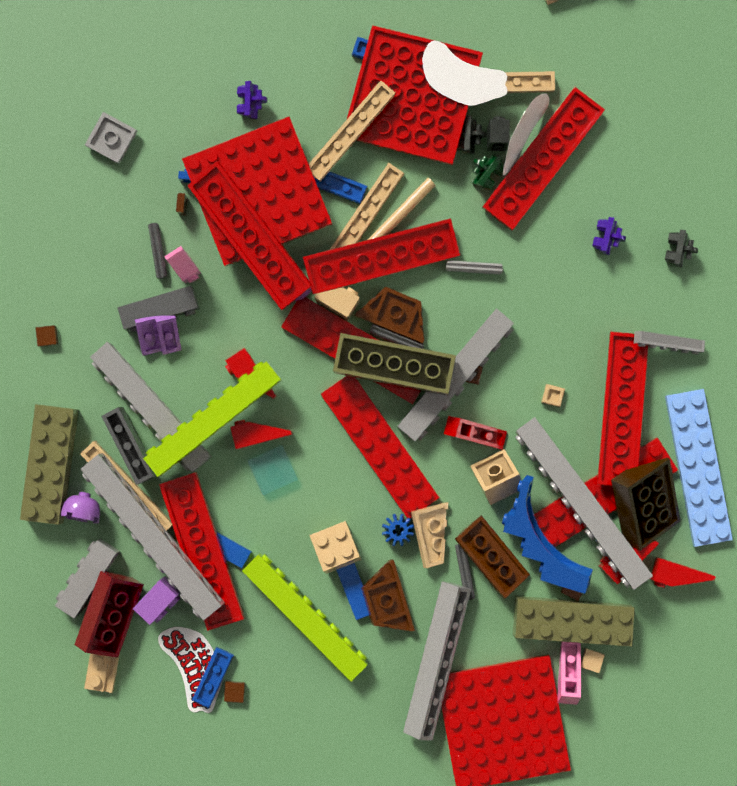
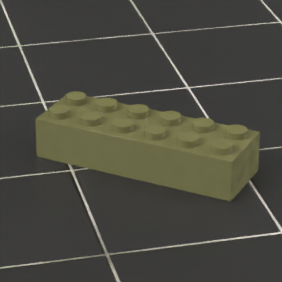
(394, 364)
(49, 464)
(573, 621)

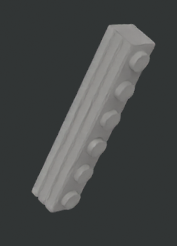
(664, 341)

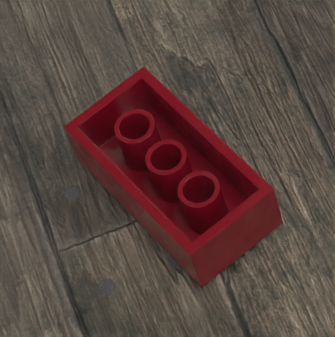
(108, 614)

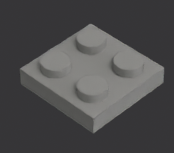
(111, 138)

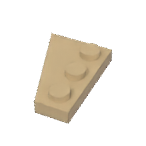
(430, 531)

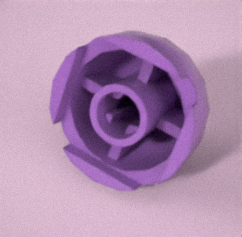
(81, 508)

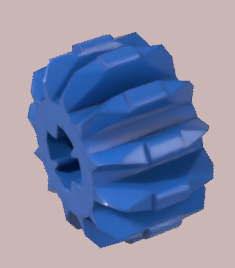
(404, 532)

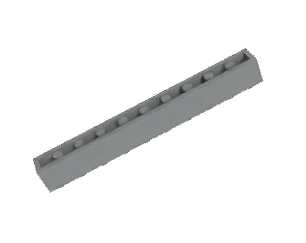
(584, 504)
(152, 535)

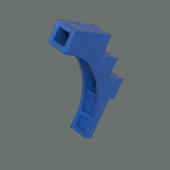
(554, 566)

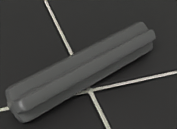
(157, 250)
(394, 337)
(464, 570)

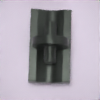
(473, 135)
(680, 239)

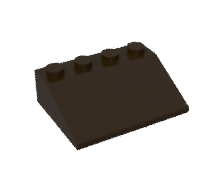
(646, 502)

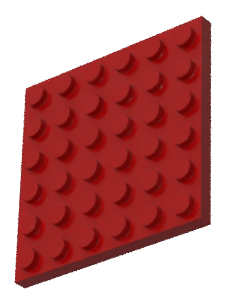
(418, 116)
(274, 179)
(504, 723)

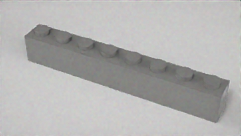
(467, 360)
(143, 400)
(437, 661)

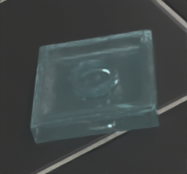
(272, 470)

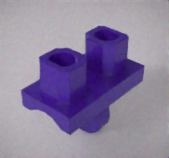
(253, 100)
(609, 227)

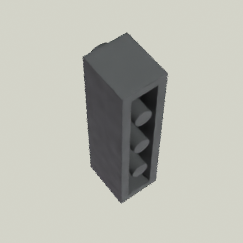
(167, 304)
(128, 444)

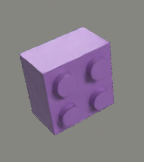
(155, 602)

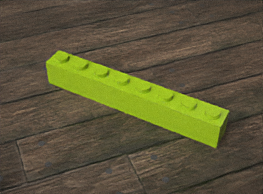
(212, 419)
(305, 616)

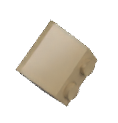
(340, 301)
(496, 476)

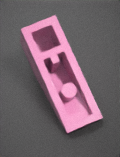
(183, 265)
(569, 673)

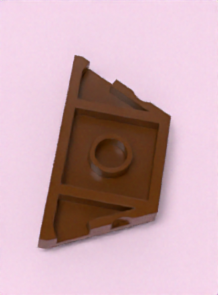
(396, 313)
(387, 600)

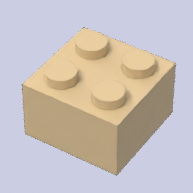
(335, 547)

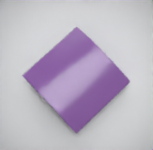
(158, 334)

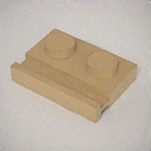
(101, 673)

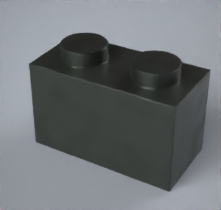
(498, 134)

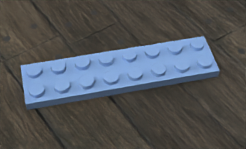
(698, 468)

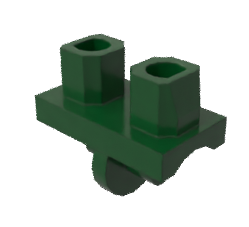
(484, 169)

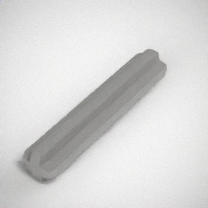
(474, 267)

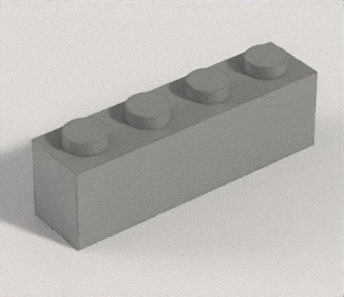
(83, 582)

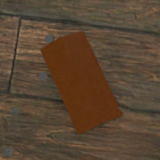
(492, 556)

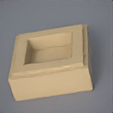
(553, 395)
(592, 660)

